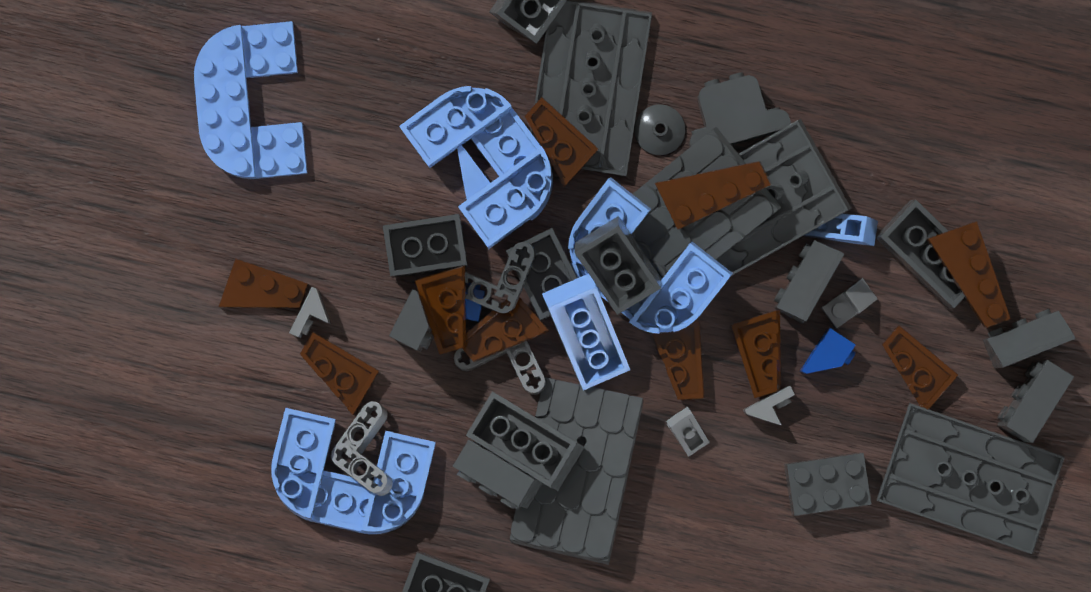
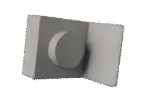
(849, 303)
(312, 306)
(763, 408)
(687, 431)

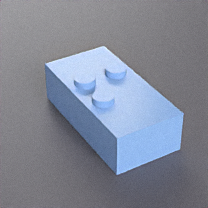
(586, 331)

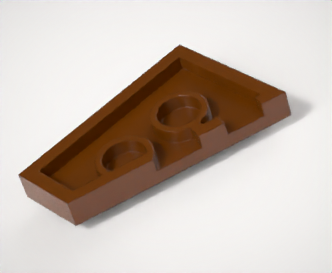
(563, 143)
(259, 287)
(445, 307)
(502, 331)
(761, 352)
(919, 367)
(341, 371)

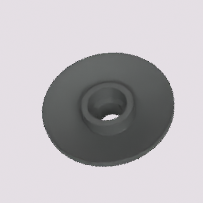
(655, 142)

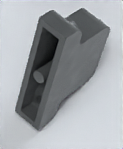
(737, 110)

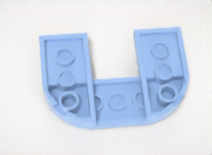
(224, 103)
(506, 144)
(684, 288)
(339, 498)

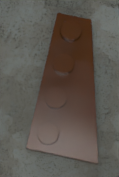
(969, 264)

